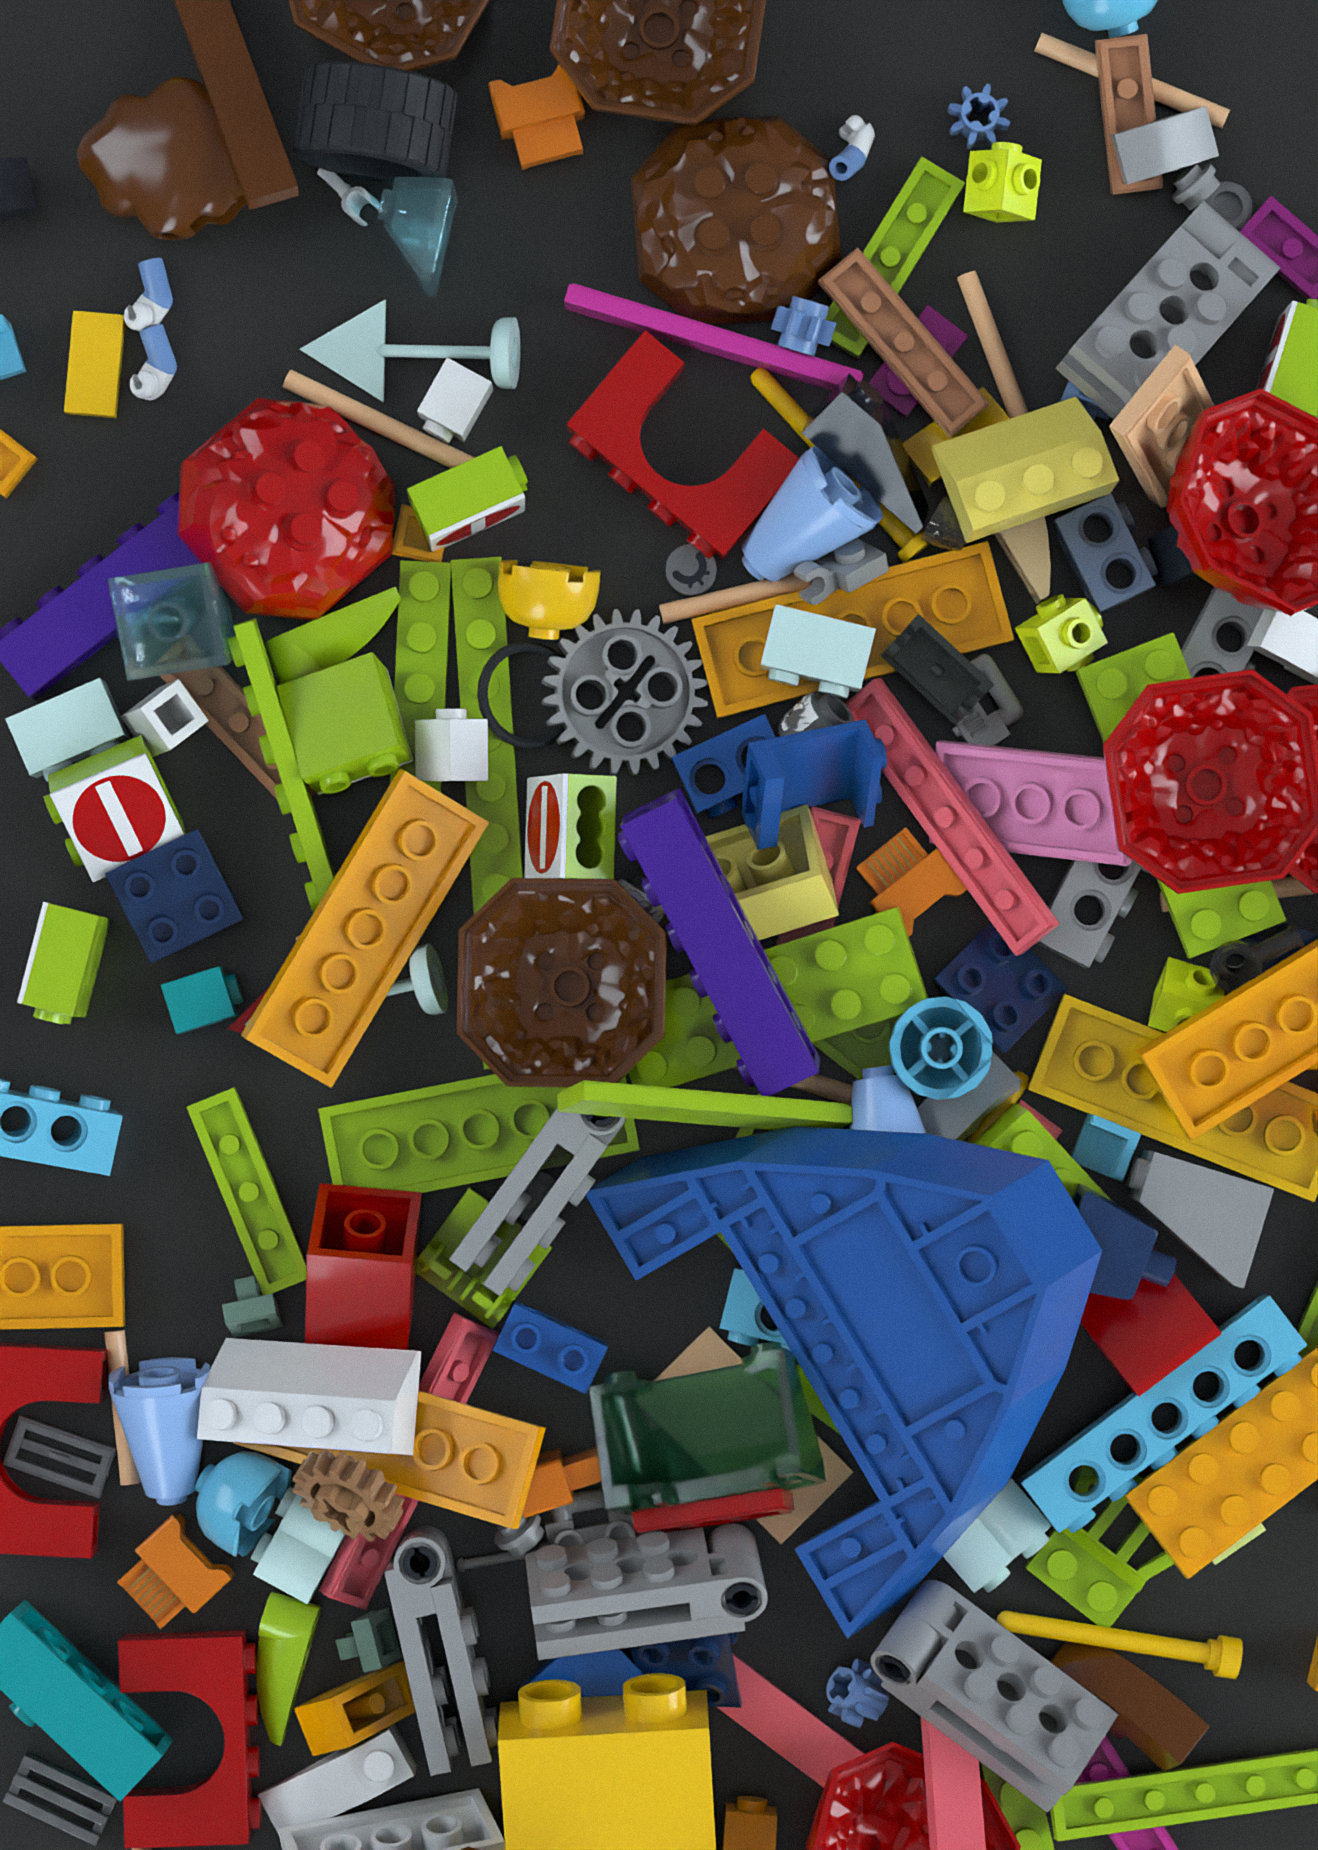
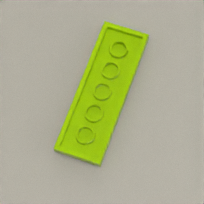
(1200, 917)
(832, 979)
(445, 1135)

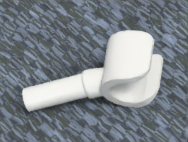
(352, 198)

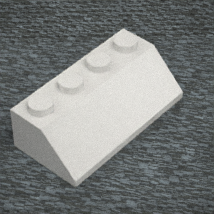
(311, 1396)
(424, 1824)

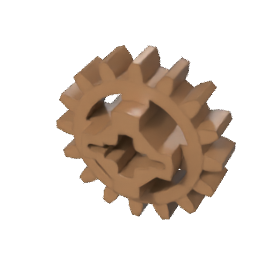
(348, 1495)

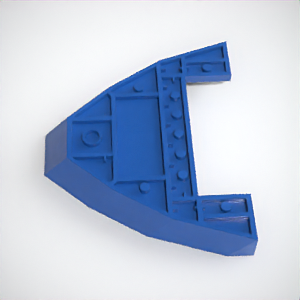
(919, 1296)

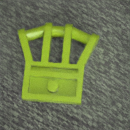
(1089, 1572)

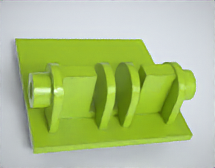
(468, 1286)

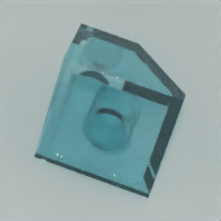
(419, 225)
(171, 620)

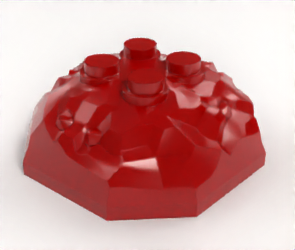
(1251, 501)
(287, 508)
(1214, 781)
(883, 1806)

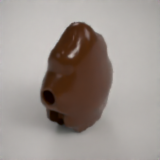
(163, 161)

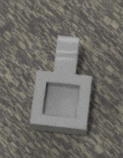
(842, 568)

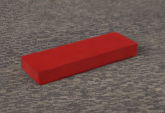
(715, 1511)

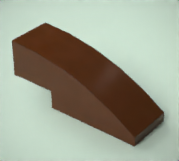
(1146, 1709)

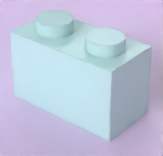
(817, 651)
(67, 728)

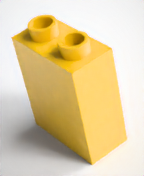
(607, 1767)

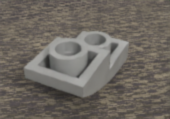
(1165, 145)
(962, 1115)

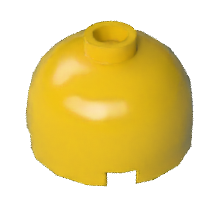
(547, 595)

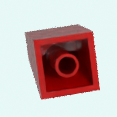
(362, 1267)
(1149, 1333)

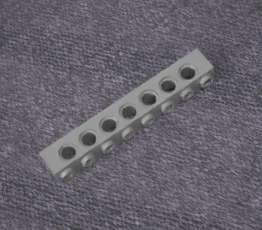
(1082, 878)

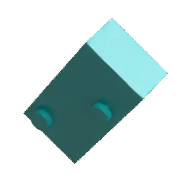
(76, 1703)

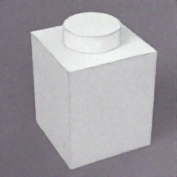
(454, 402)
(165, 717)
(451, 747)

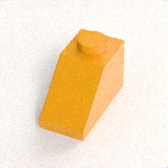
(356, 1709)
(749, 1825)

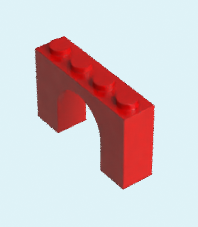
(611, 428)
(47, 1374)
(216, 1671)

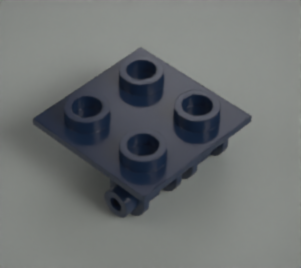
(174, 895)
(1002, 987)
(700, 1661)

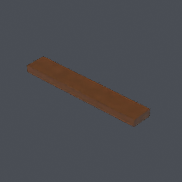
(237, 101)

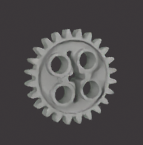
(660, 721)

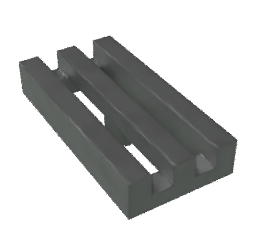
(100, 1469)
(51, 1816)

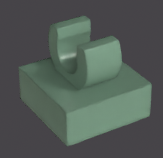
(252, 1310)
(371, 1640)

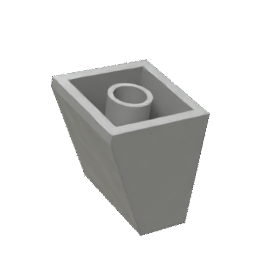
(1203, 1210)

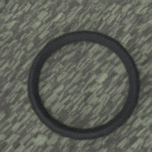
(482, 695)

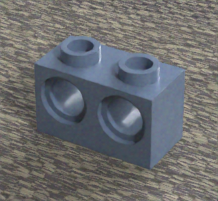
(1091, 558)

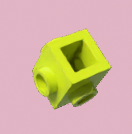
(1002, 184)
(1062, 634)
(1181, 993)

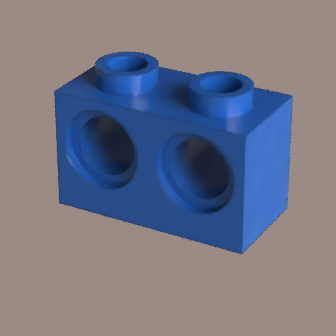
(725, 754)
(551, 1347)

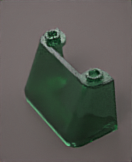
(705, 1433)

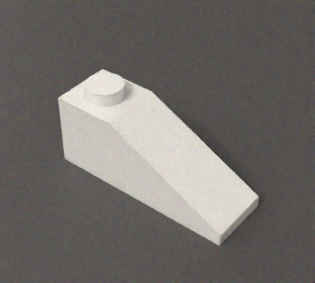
(340, 1780)

